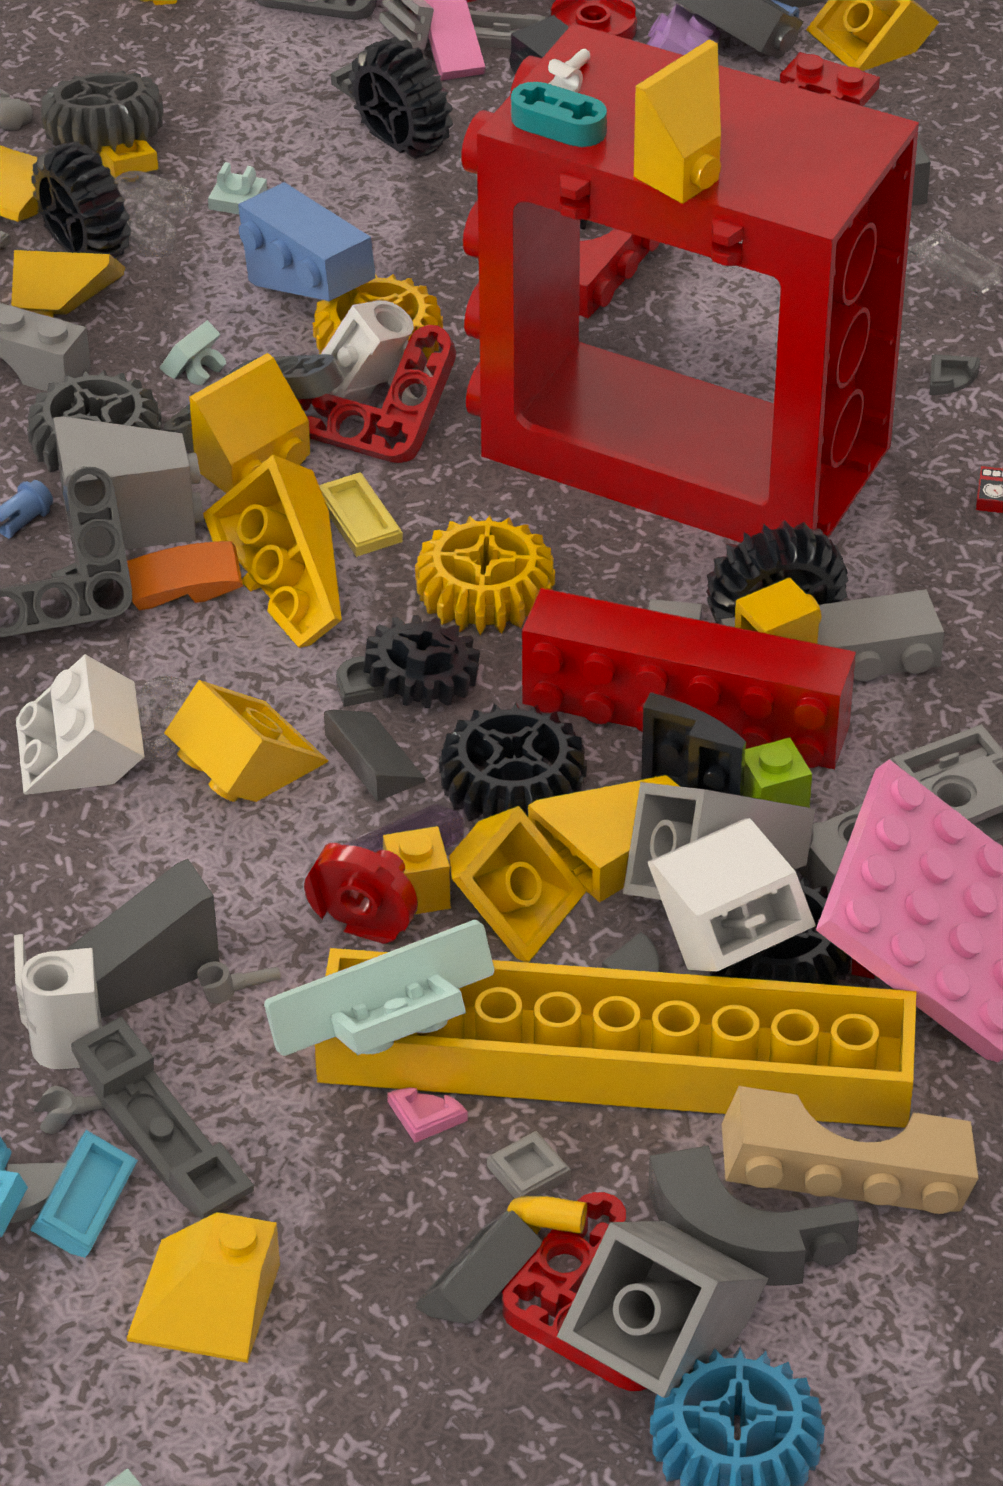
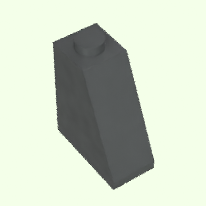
(755, 22)
(154, 940)

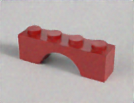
(605, 266)

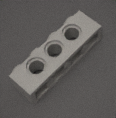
(969, 788)

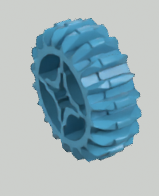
(697, 1425)

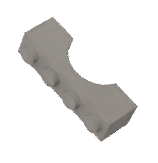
(42, 347)

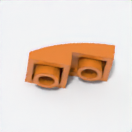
(191, 569)

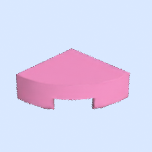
(425, 1113)

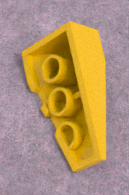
(284, 545)

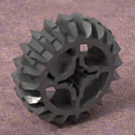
(102, 110)
(89, 398)

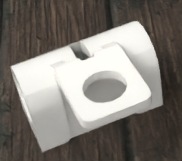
(370, 349)
(56, 1001)

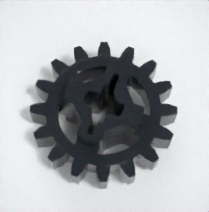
(421, 661)

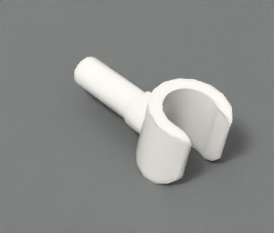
(568, 73)

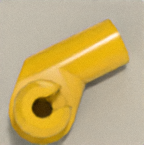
(550, 1213)

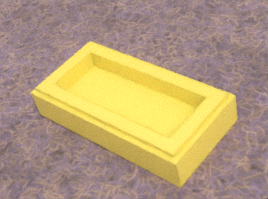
(360, 514)

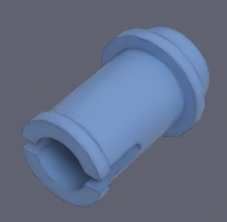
(24, 506)

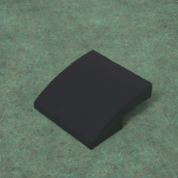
(690, 747)

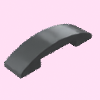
(155, 1122)

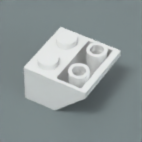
(80, 730)
(729, 896)

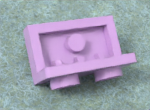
(681, 31)

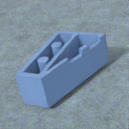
(302, 246)

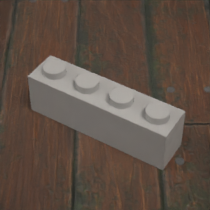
(885, 632)

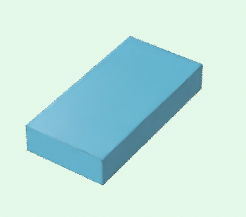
(84, 1195)

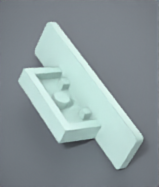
(384, 996)

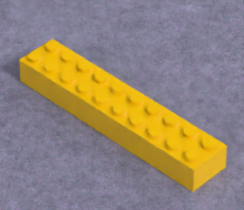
(652, 1042)

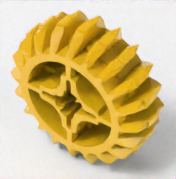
(412, 299)
(454, 578)

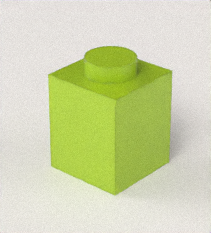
(777, 774)

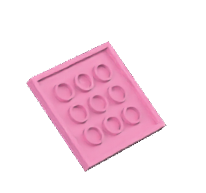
(924, 907)

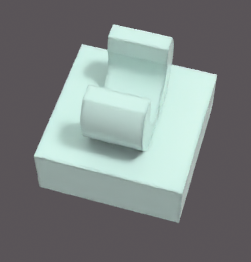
(234, 189)
(192, 353)

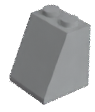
(148, 475)
(679, 815)
(659, 1303)

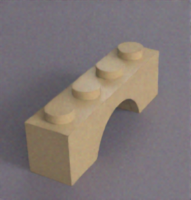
(781, 1146)

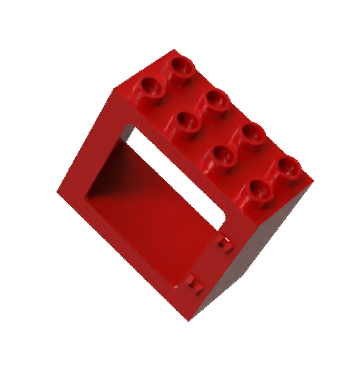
(818, 205)

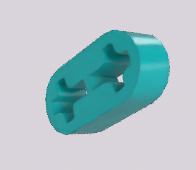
(558, 114)

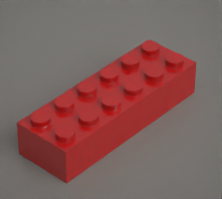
(610, 656)

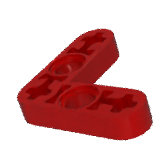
(394, 414)
(559, 1289)

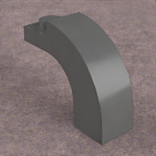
(775, 1244)

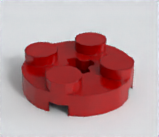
(608, 16)
(350, 873)

